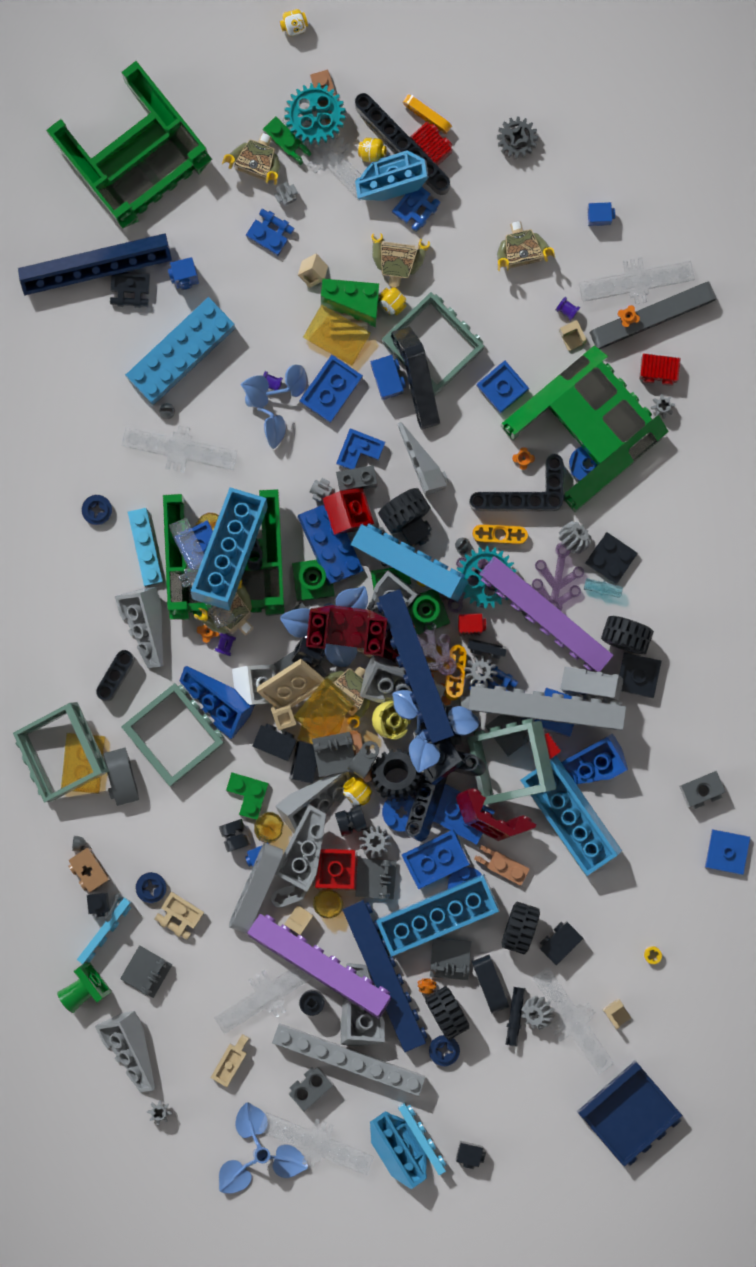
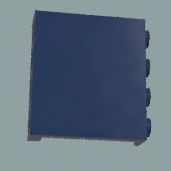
(630, 1114)

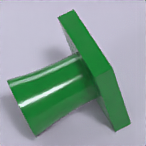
(310, 589)
(437, 611)
(88, 985)

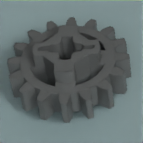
(523, 141)

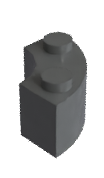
(121, 777)

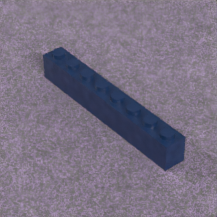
(94, 264)
(415, 666)
(383, 974)

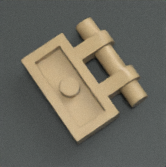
(183, 911)

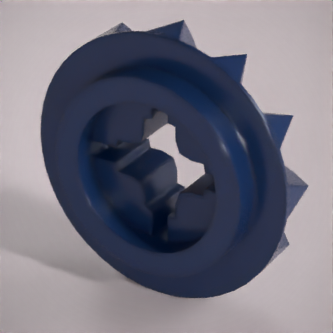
(91, 502)
(143, 882)
(436, 1055)

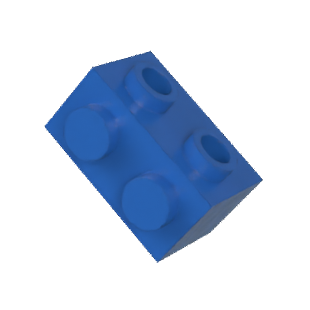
(183, 273)
(387, 377)

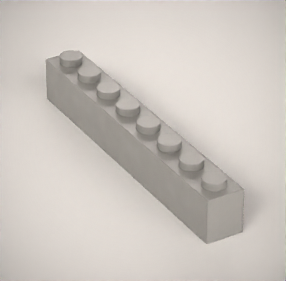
(546, 707)
(348, 1059)

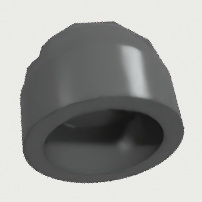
(167, 414)
(466, 547)
(78, 843)

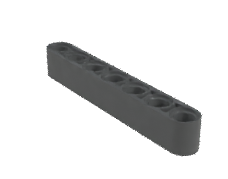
(654, 315)

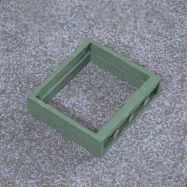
(450, 315)
(193, 707)
(87, 742)
(540, 755)

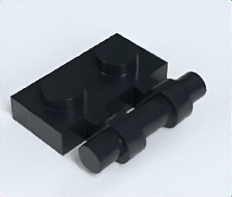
(130, 283)

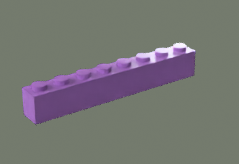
(546, 614)
(319, 966)

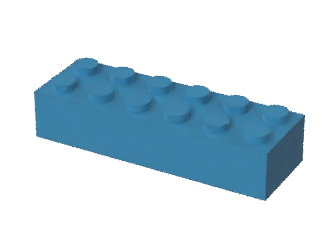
(180, 351)
(229, 548)
(413, 564)
(574, 819)
(437, 915)

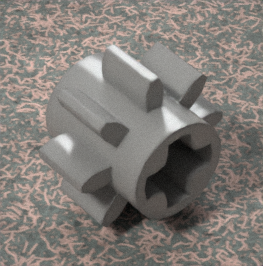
(286, 193)
(666, 401)
(320, 489)
(153, 1111)

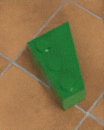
(351, 298)

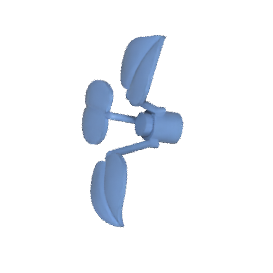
(256, 396)
(297, 624)
(421, 751)
(286, 1163)

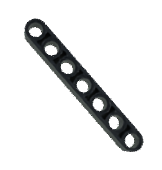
(399, 135)

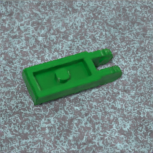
(285, 140)

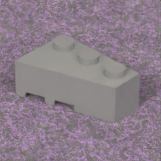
(591, 684)

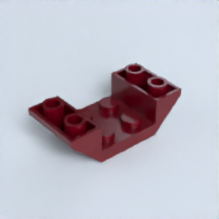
(347, 628)
(470, 805)

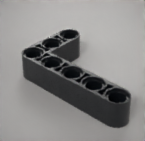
(418, 375)
(526, 496)
(430, 803)

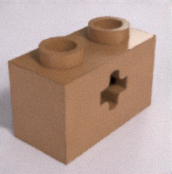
(98, 874)

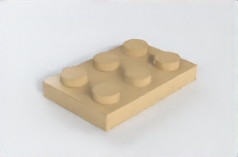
(290, 685)

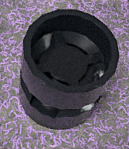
(351, 820)
(234, 835)
(312, 1002)

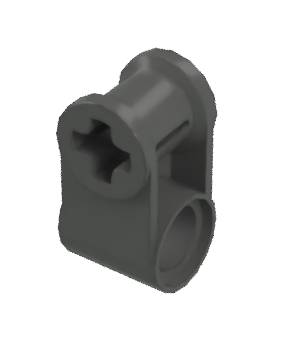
(362, 762)

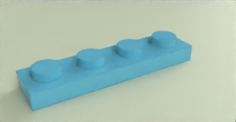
(145, 547)
(99, 939)
(427, 1145)

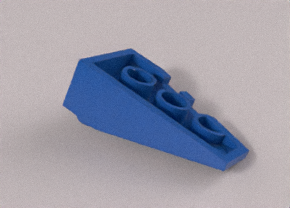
(219, 700)
(597, 762)

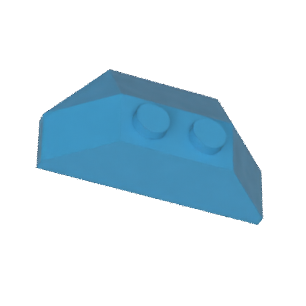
(392, 177)
(398, 1149)

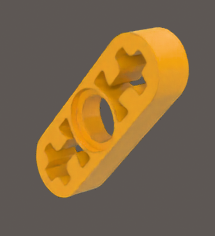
(426, 113)
(495, 527)
(459, 686)

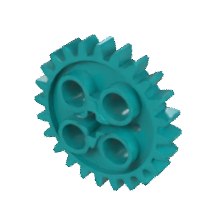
(316, 130)
(476, 592)

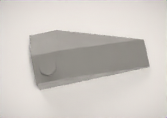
(427, 470)
(388, 584)
(144, 616)
(384, 678)
(319, 795)
(302, 854)
(358, 1025)
(127, 1040)

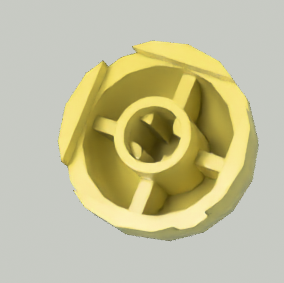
(388, 722)

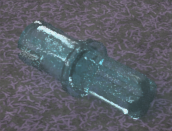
(603, 588)

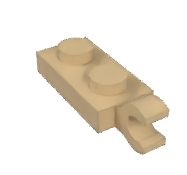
(230, 1062)

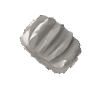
(575, 537)
(484, 665)
(379, 846)
(538, 1012)

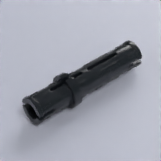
(515, 1016)

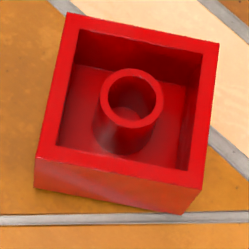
(348, 510)
(337, 870)

